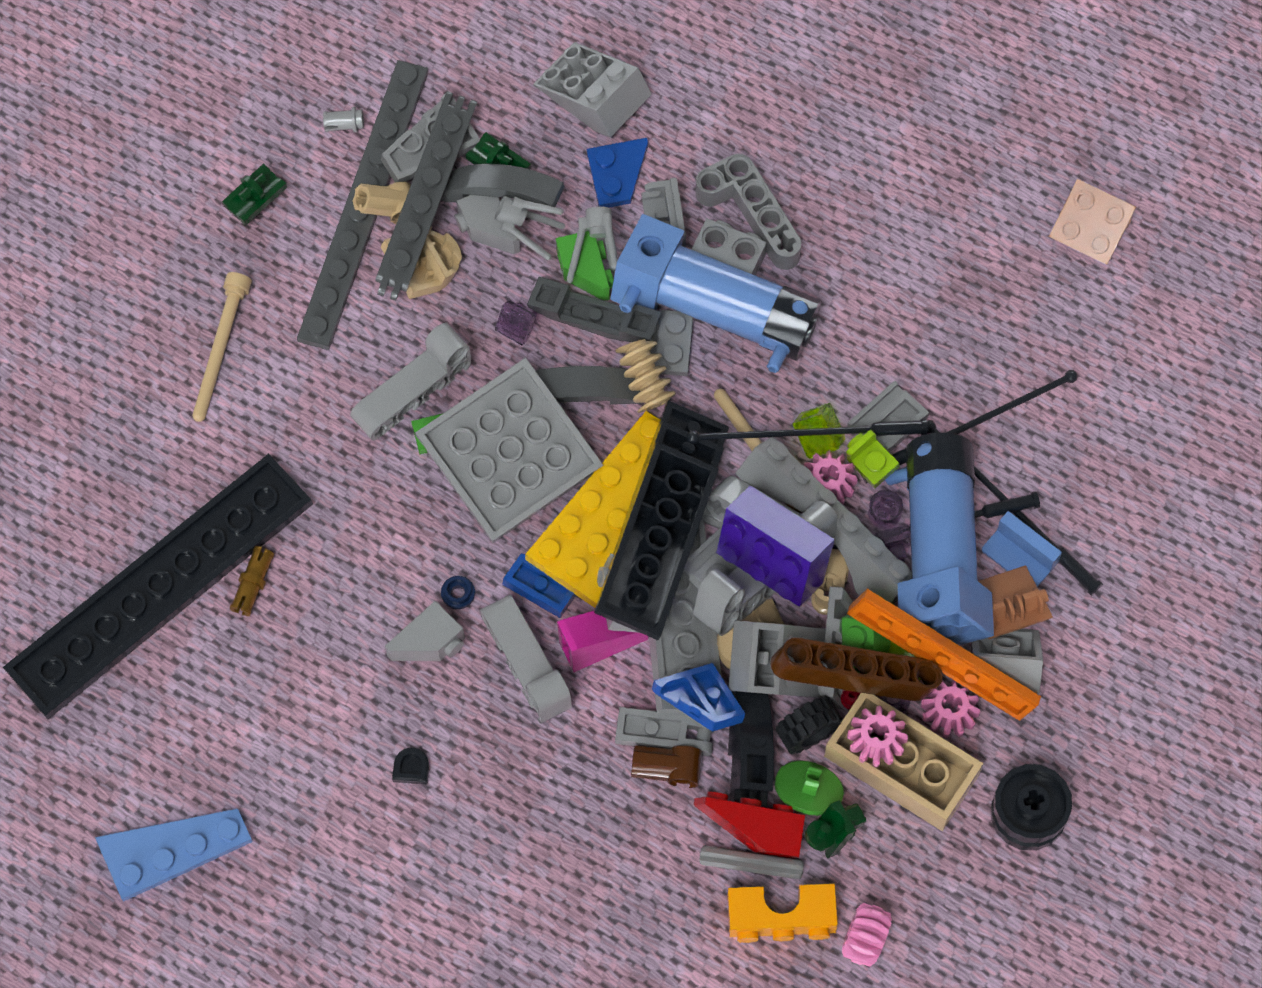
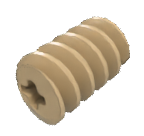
(645, 374)

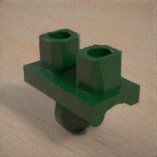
(492, 151)
(254, 194)
(834, 828)

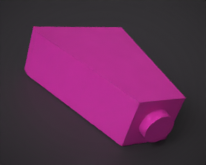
(588, 640)

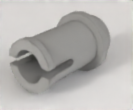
(343, 120)

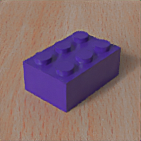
(774, 546)

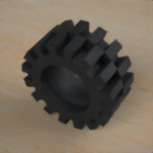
(808, 725)

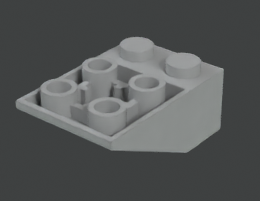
(595, 88)
(751, 657)

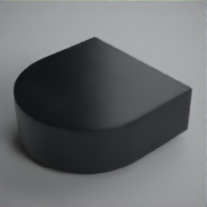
(411, 767)

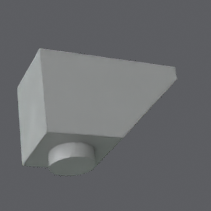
(477, 217)
(427, 637)

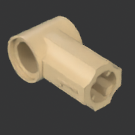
(381, 199)

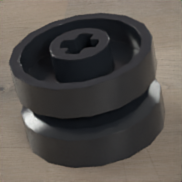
(1026, 788)

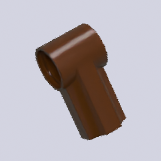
(672, 765)

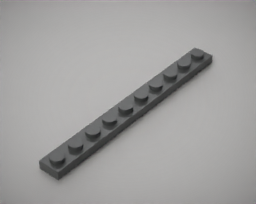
(356, 227)

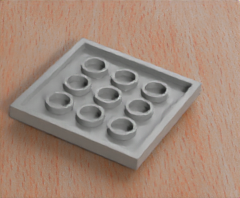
(509, 450)

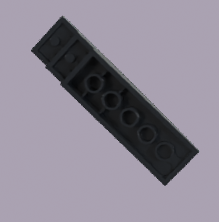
(661, 522)

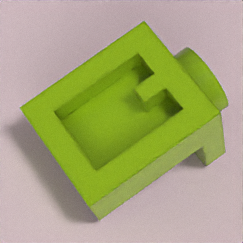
(871, 458)

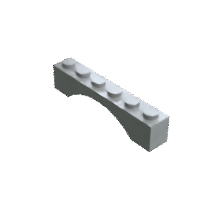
(788, 481)

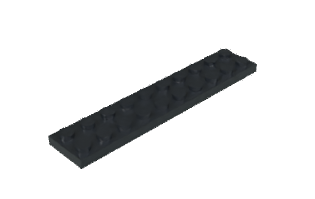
(157, 586)

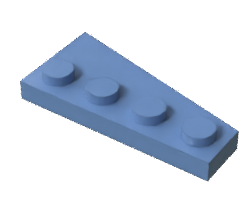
(164, 851)

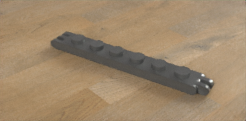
(424, 196)

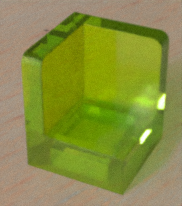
(819, 417)

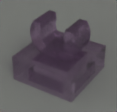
(515, 322)
(896, 540)

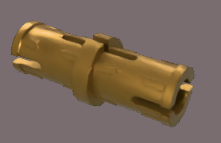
(252, 581)

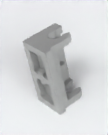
(664, 204)

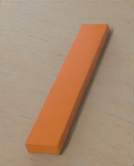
(950, 657)

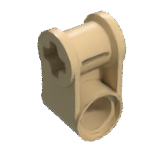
(835, 576)

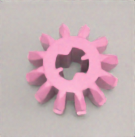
(842, 474)
(945, 718)
(881, 726)
(866, 934)

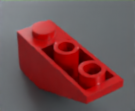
(759, 828)

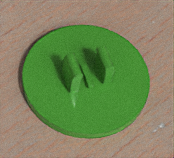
(808, 787)

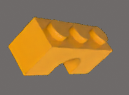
(753, 918)

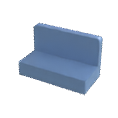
(1019, 545)

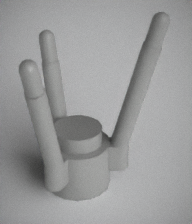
(513, 212)
(599, 224)

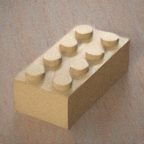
(926, 779)

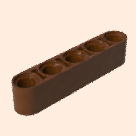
(843, 676)

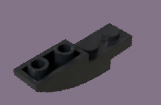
(752, 749)

